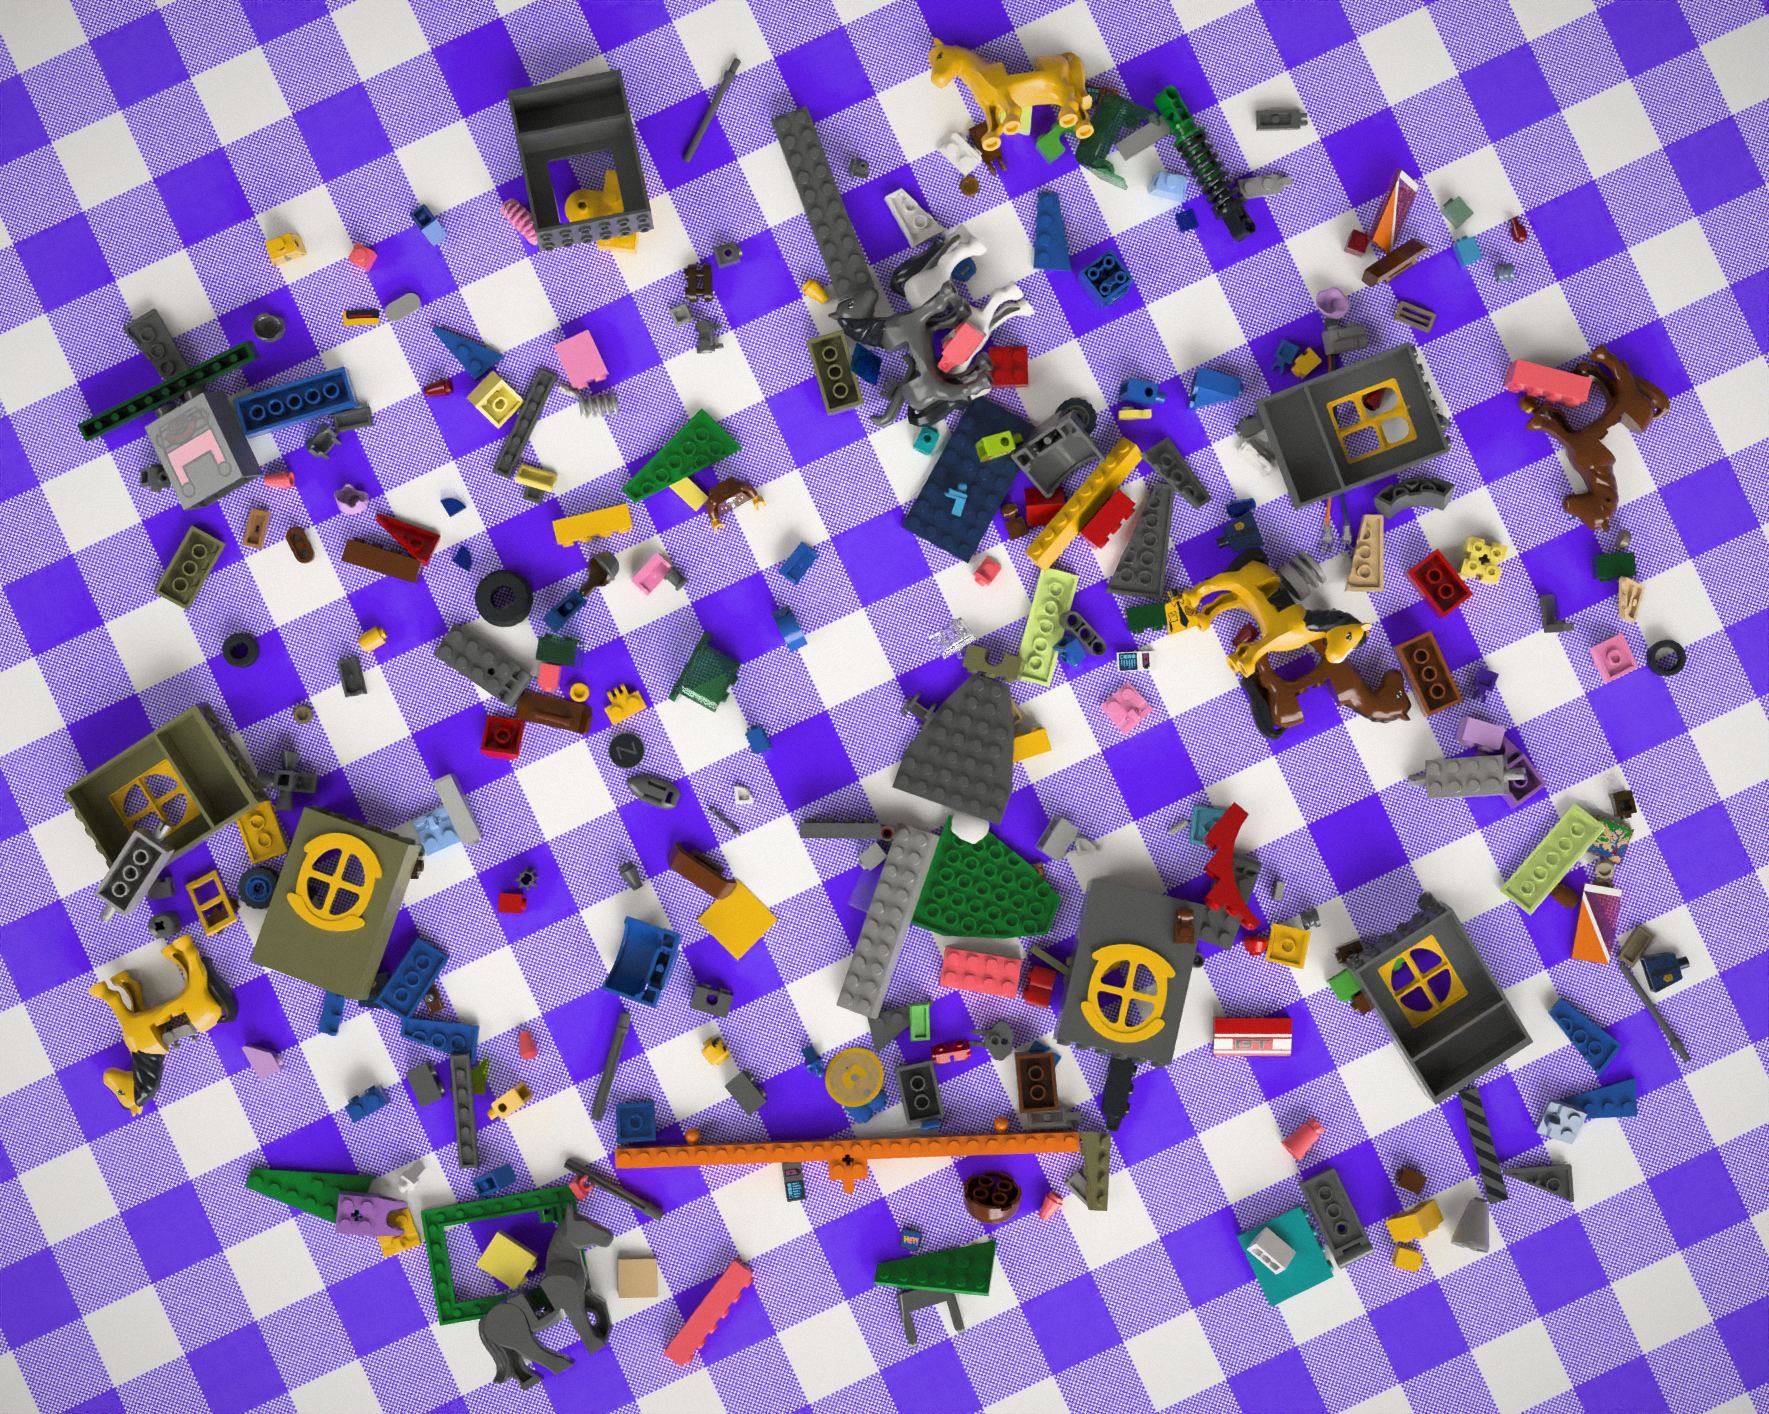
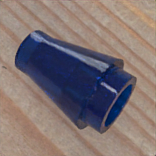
(1240, 507)

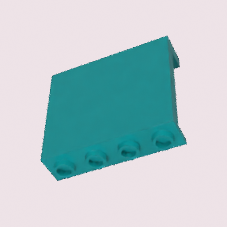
(1307, 1265)

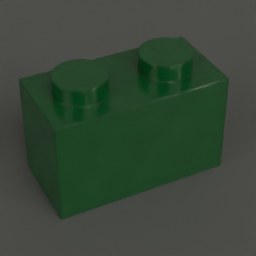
(1613, 566)
(1145, 617)

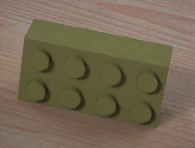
(831, 366)

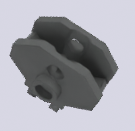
(993, 1039)

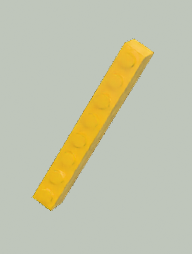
(1084, 504)

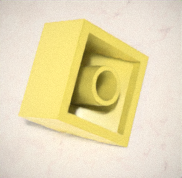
(495, 399)

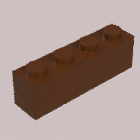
(382, 561)

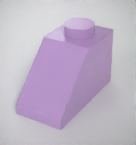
(263, 1061)

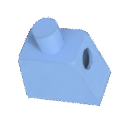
(1169, 186)

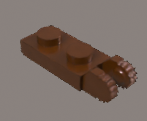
(976, 134)

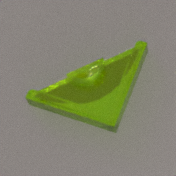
(479, 1078)

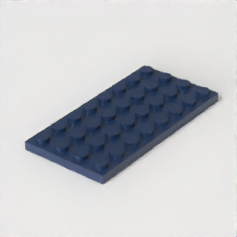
(985, 481)

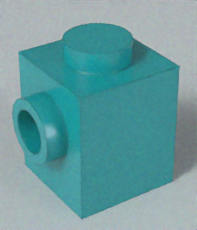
(926, 440)

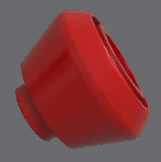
(1255, 944)

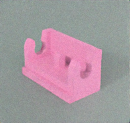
(651, 574)

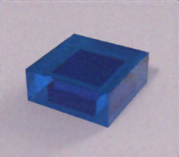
(1186, 220)

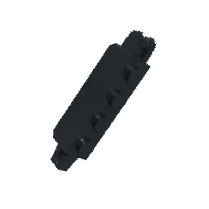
(1117, 1090)

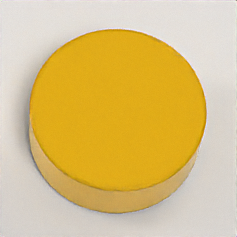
(579, 692)

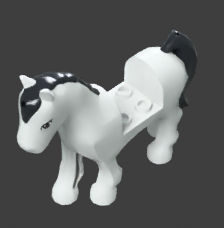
(930, 269)

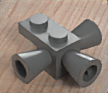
(288, 781)

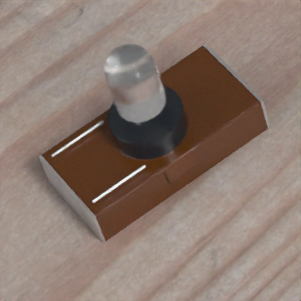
(433, 1000)

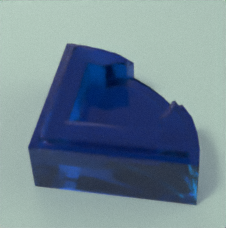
(452, 506)
(463, 558)

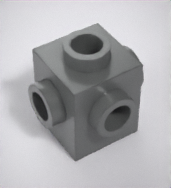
(154, 478)

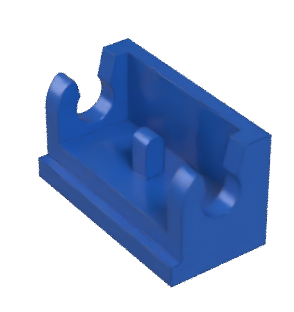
(798, 563)

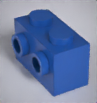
(372, 1101)

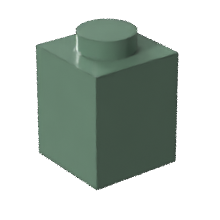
(1456, 212)

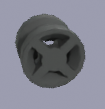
(1310, 919)

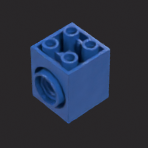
(1105, 280)

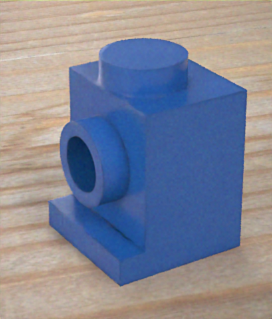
(1069, 650)

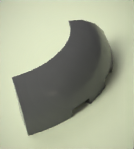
(1414, 493)

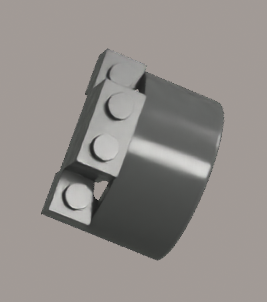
(1056, 451)

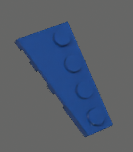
(1050, 239)
(443, 1035)
(1589, 1039)
(1608, 1101)

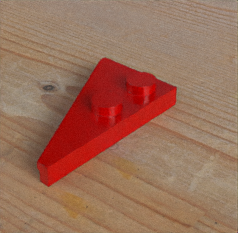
(416, 540)

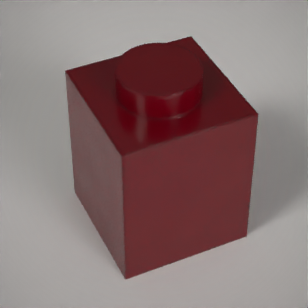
(1356, 243)

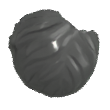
(268, 327)

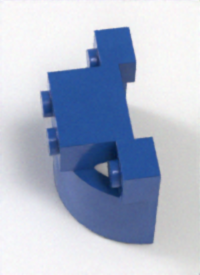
(643, 961)

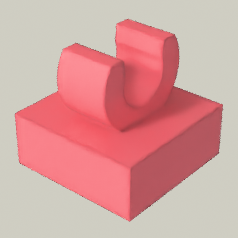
(579, 1188)

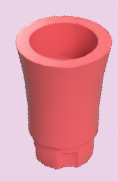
(1303, 1138)

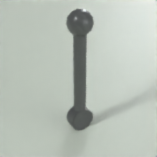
(736, 831)

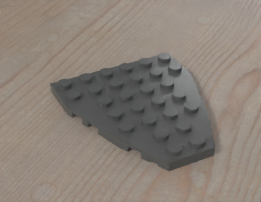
(965, 752)

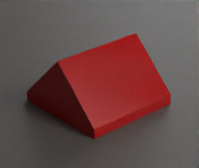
(1041, 509)

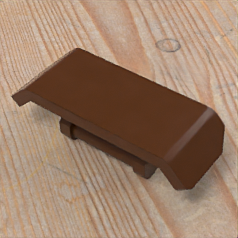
(1395, 262)
(554, 712)
(700, 871)

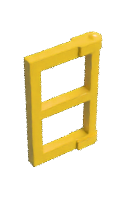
(222, 897)

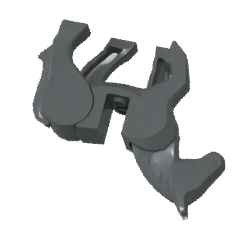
(513, 1320)

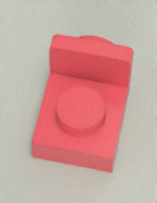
(986, 572)

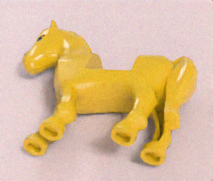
(1055, 81)

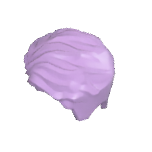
(1332, 303)
(351, 500)

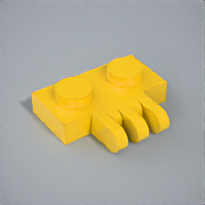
(623, 705)

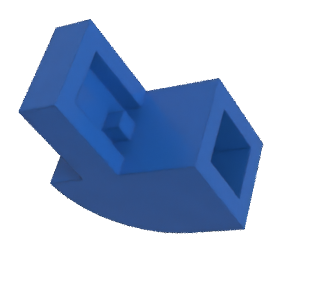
(789, 628)

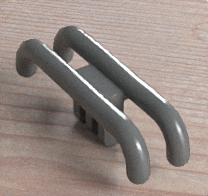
(895, 395)

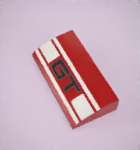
(1252, 1036)

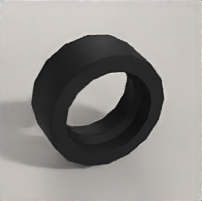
(1681, 658)

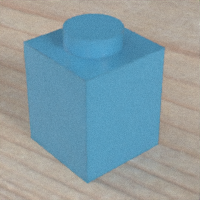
(1466, 251)

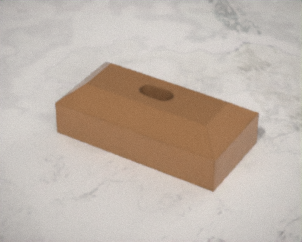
(251, 537)

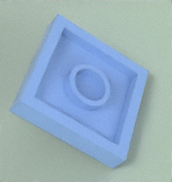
(436, 831)

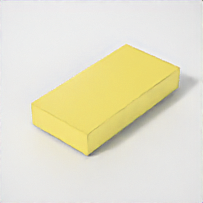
(536, 478)
(689, 493)

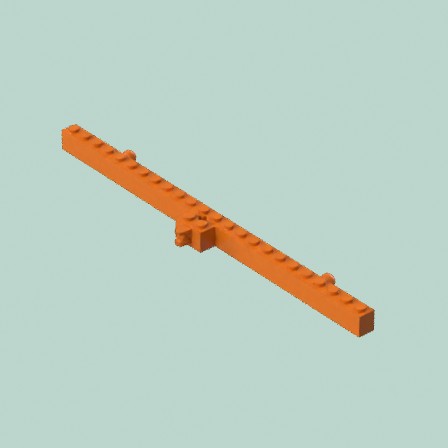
(836, 1148)

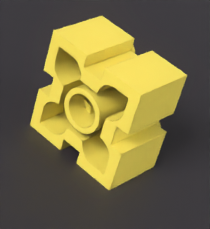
(1471, 566)

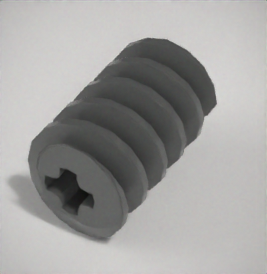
(164, 924)

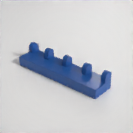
(332, 1014)

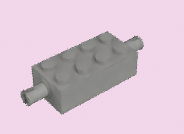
(1467, 777)
(134, 871)

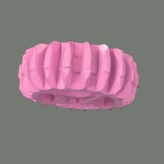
(519, 219)

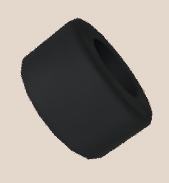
(232, 641)

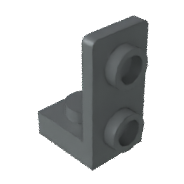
(1550, 621)

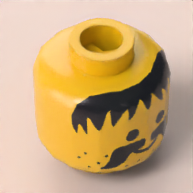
(715, 1050)

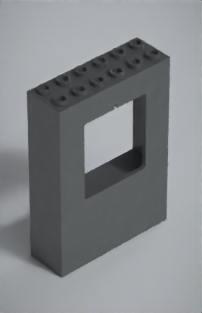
(572, 121)

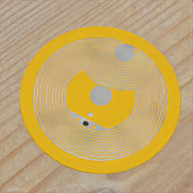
(854, 1077)

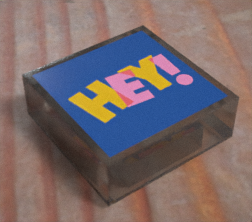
(910, 1239)

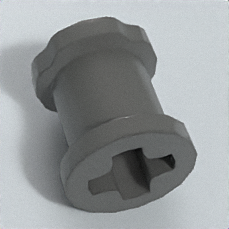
(675, 578)

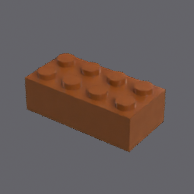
(1427, 674)

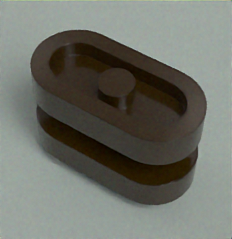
(692, 292)

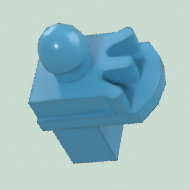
(960, 497)

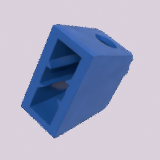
(1134, 391)

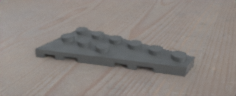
(1145, 556)

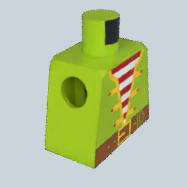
(991, 446)

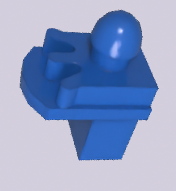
(814, 1063)

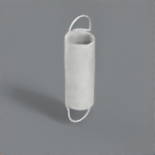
(571, 392)
(1179, 826)

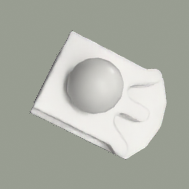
(410, 1178)

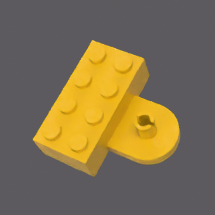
(590, 204)

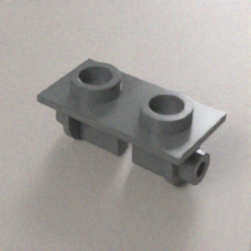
(858, 168)

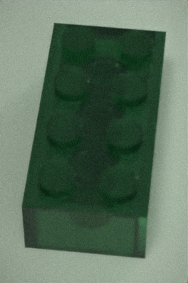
(560, 651)

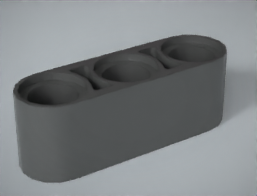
(1090, 637)

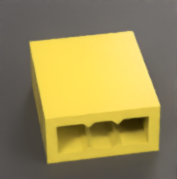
(508, 1260)

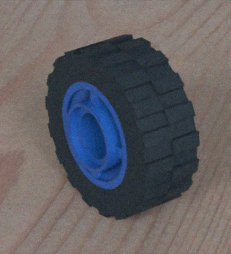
(248, 887)

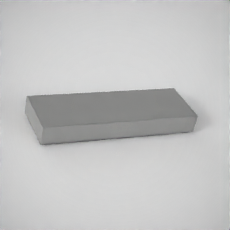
(1142, 139)

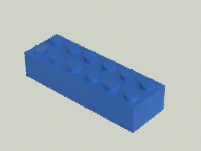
(296, 402)

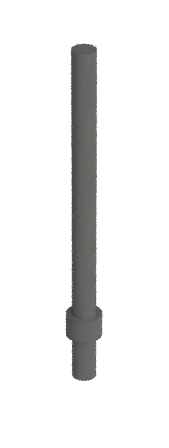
(728, 78)
(1676, 1043)

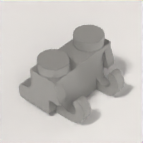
(178, 1033)

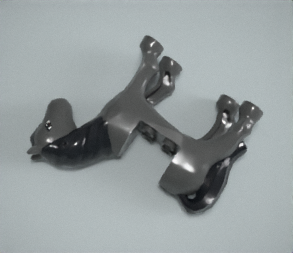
(934, 391)

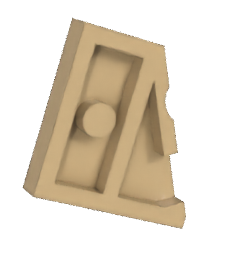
(1629, 598)

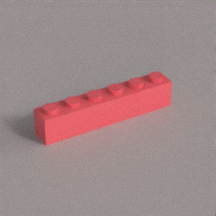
(708, 1312)

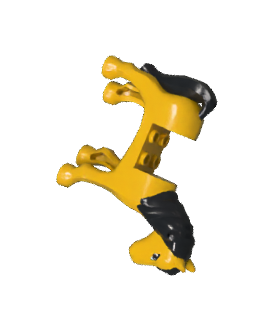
(1251, 584)
(202, 999)

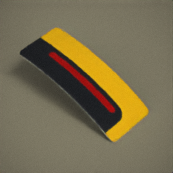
(361, 317)

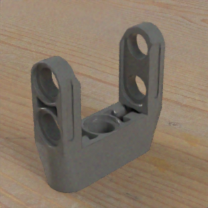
(915, 1299)

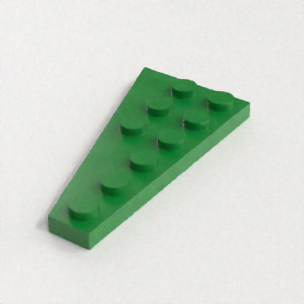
(692, 449)
(308, 1190)
(951, 1271)

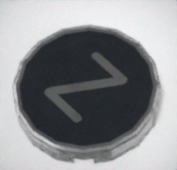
(626, 750)

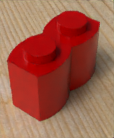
(1039, 987)

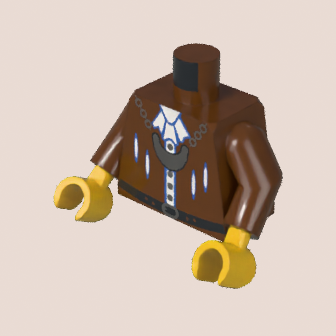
(728, 496)

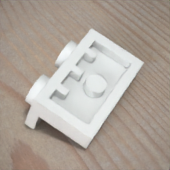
(961, 154)

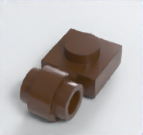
(1016, 526)
(219, 915)
(1184, 932)

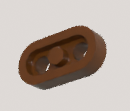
(300, 545)

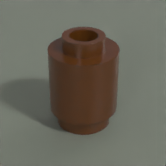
(1564, 895)

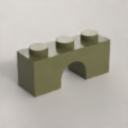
(1009, 669)

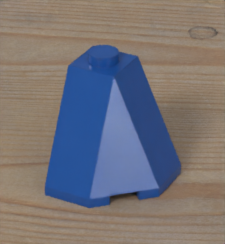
(1213, 388)

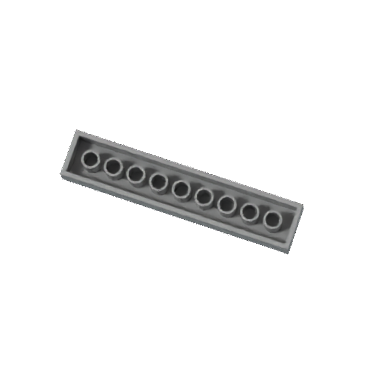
(887, 921)

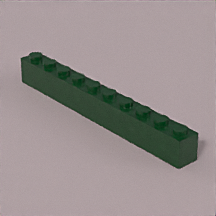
(168, 391)

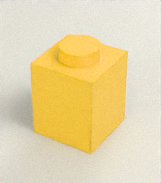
(1407, 1259)

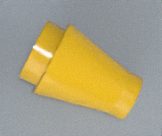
(815, 291)

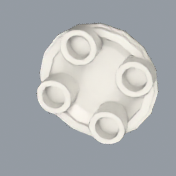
(969, 827)

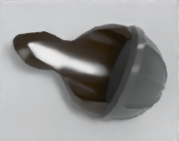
(601, 570)

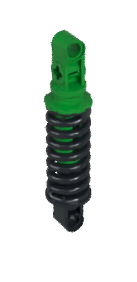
(1204, 164)

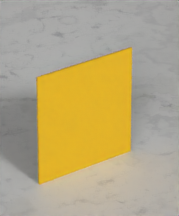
(737, 920)

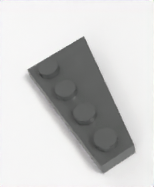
(1173, 468)

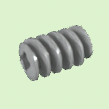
(599, 405)

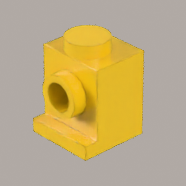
(1305, 364)

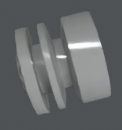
(1304, 572)

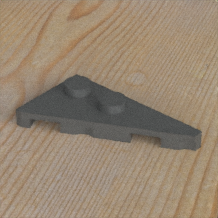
(889, 1025)
(1550, 1178)

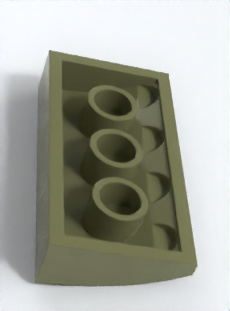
(189, 567)

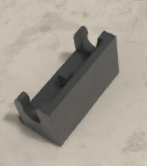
(351, 677)

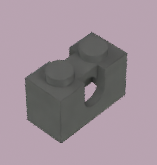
(700, 1003)

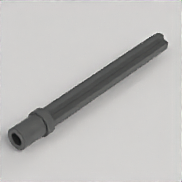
(610, 1068)
(646, 1207)

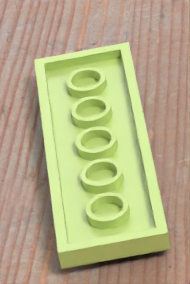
(1052, 597)
(1552, 859)

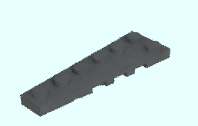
(157, 345)

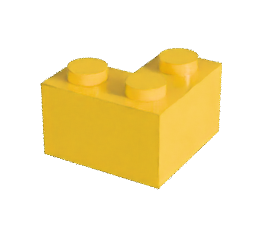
(1415, 1222)

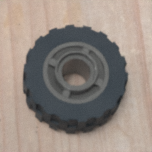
(1082, 410)

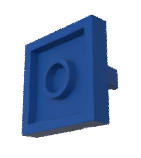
(635, 1122)

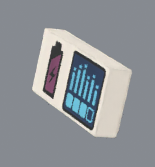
(1136, 661)

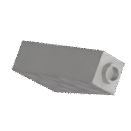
(458, 809)

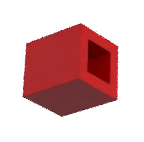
(512, 903)

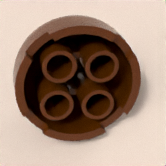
(990, 1206)

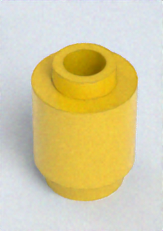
(372, 639)

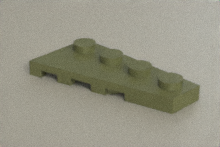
(1096, 1169)

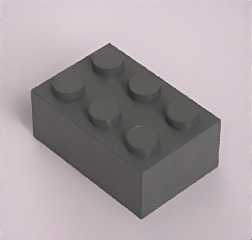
(919, 1091)

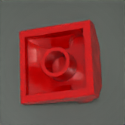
(502, 737)

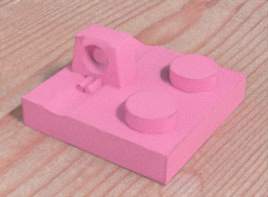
(1613, 658)
(1126, 708)

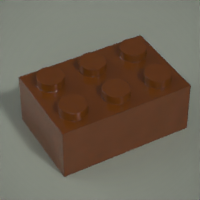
(1036, 1081)

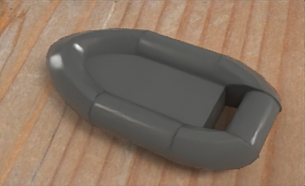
(653, 791)

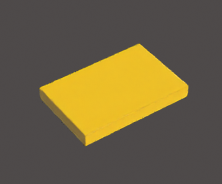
(262, 834)

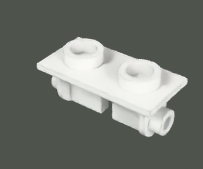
(1256, 456)

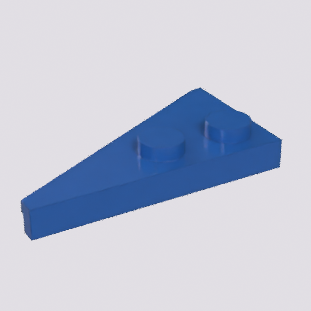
(473, 357)

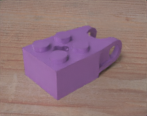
(1517, 759)
(374, 1213)

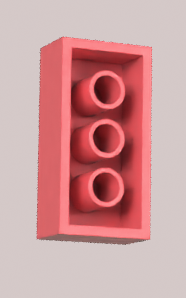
(1547, 383)
(980, 972)

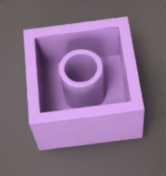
(1479, 733)

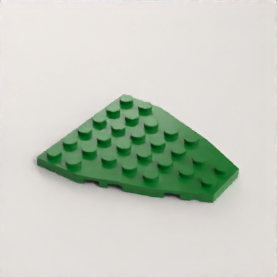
(983, 891)

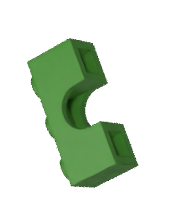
(1049, 144)

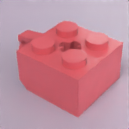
(961, 347)

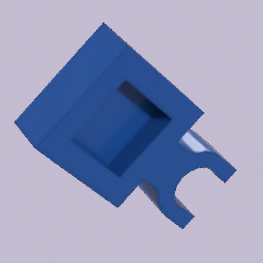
(1286, 354)

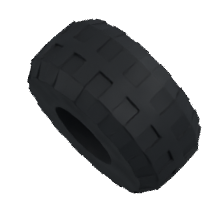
(485, 598)

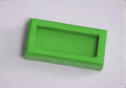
(919, 1021)

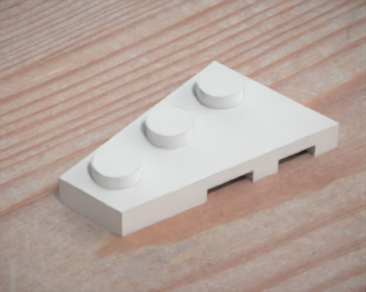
(912, 219)

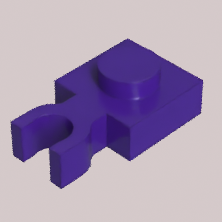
(1484, 681)

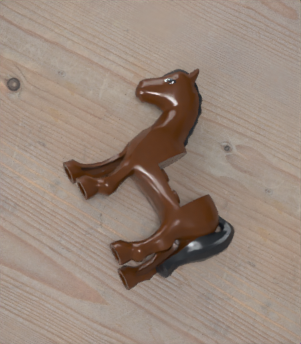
(1275, 700)

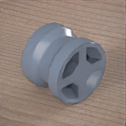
(1504, 273)

